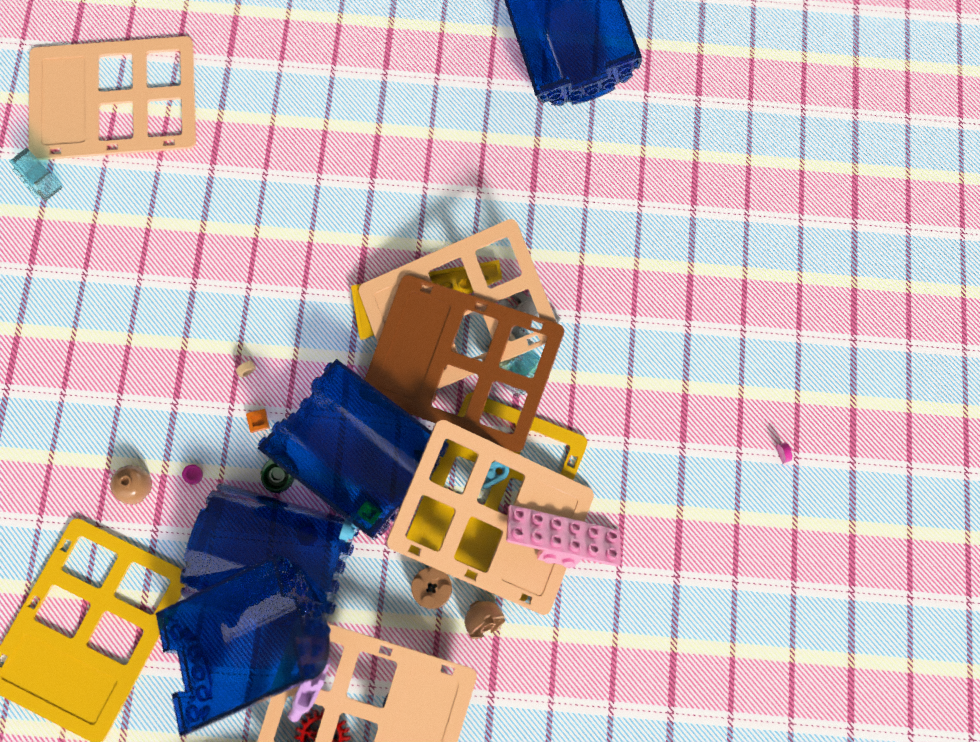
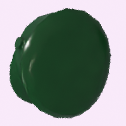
(275, 478)

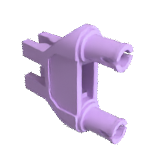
(306, 696)

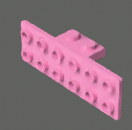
(563, 539)

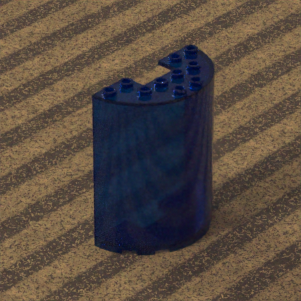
(574, 47)
(351, 448)
(249, 527)
(244, 641)

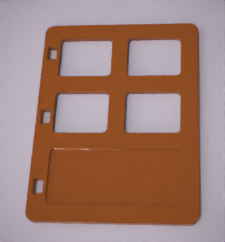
(419, 346)

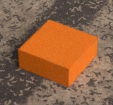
(258, 420)

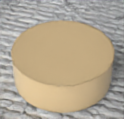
(246, 369)

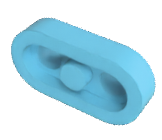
(493, 478)
(347, 531)

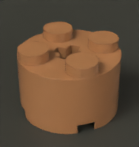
(428, 599)

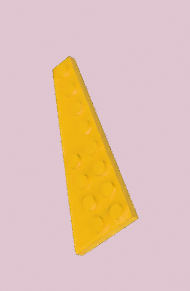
(453, 278)

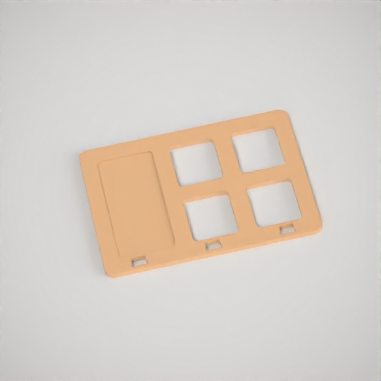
(68, 98)
(380, 292)
(513, 566)
(419, 706)

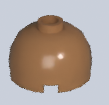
(130, 484)
(482, 618)

